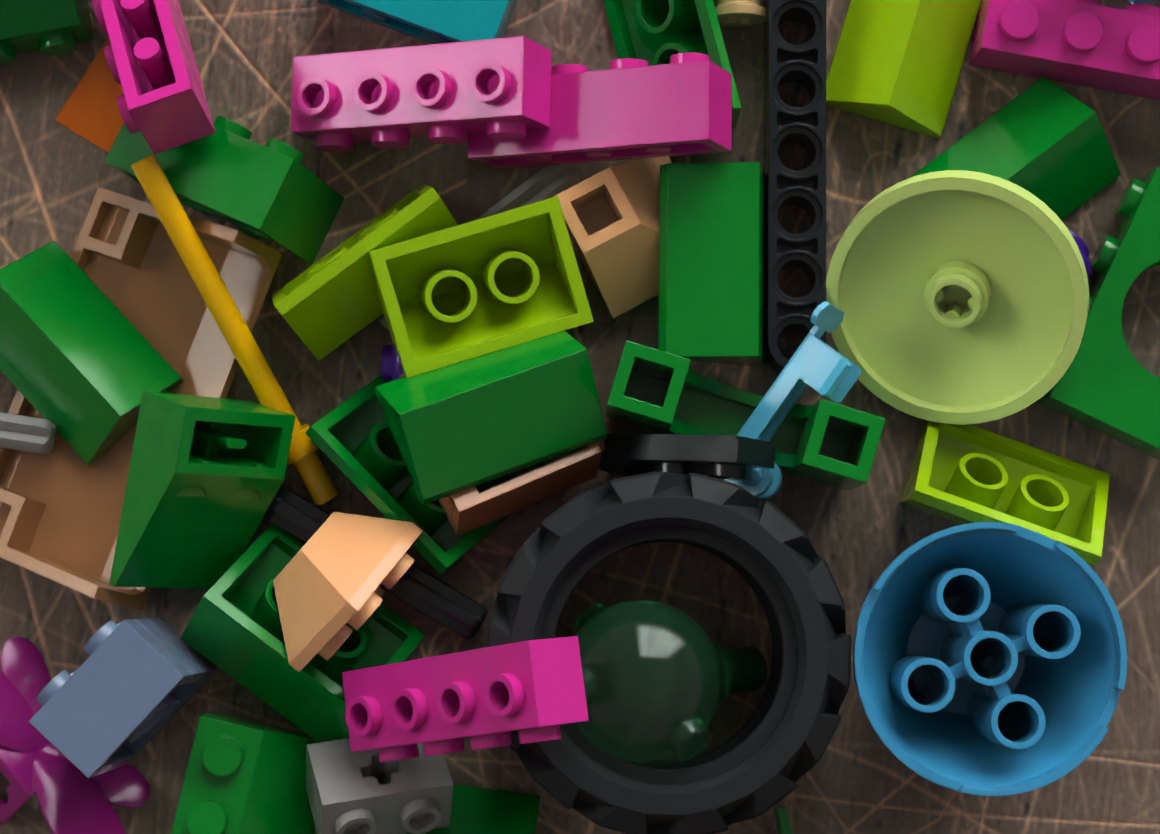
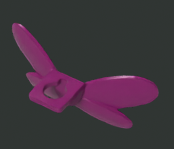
(37, 767)

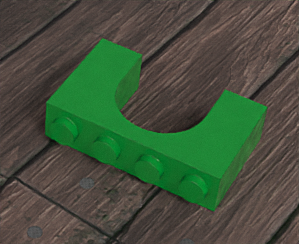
(1105, 381)
(813, 441)

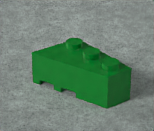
(243, 184)

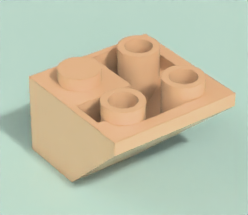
(617, 231)
(338, 581)

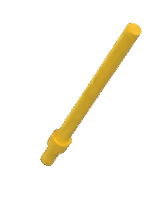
(231, 323)

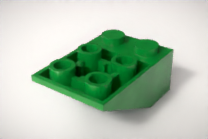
(197, 487)

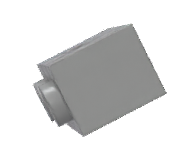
(368, 796)

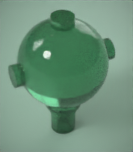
(656, 679)

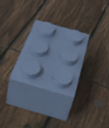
(120, 694)

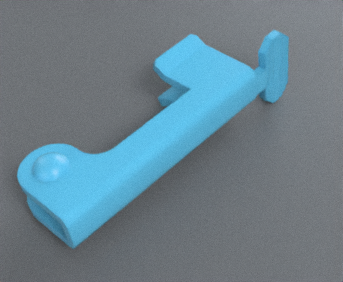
(810, 365)

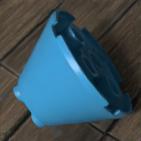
(1044, 669)

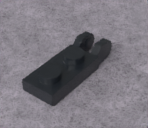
(678, 453)

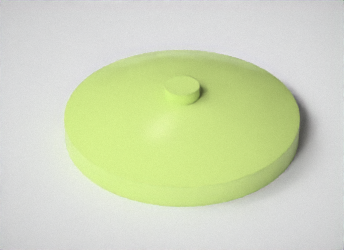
(958, 297)

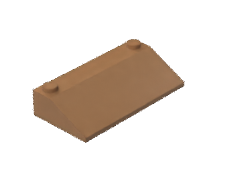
(55, 507)

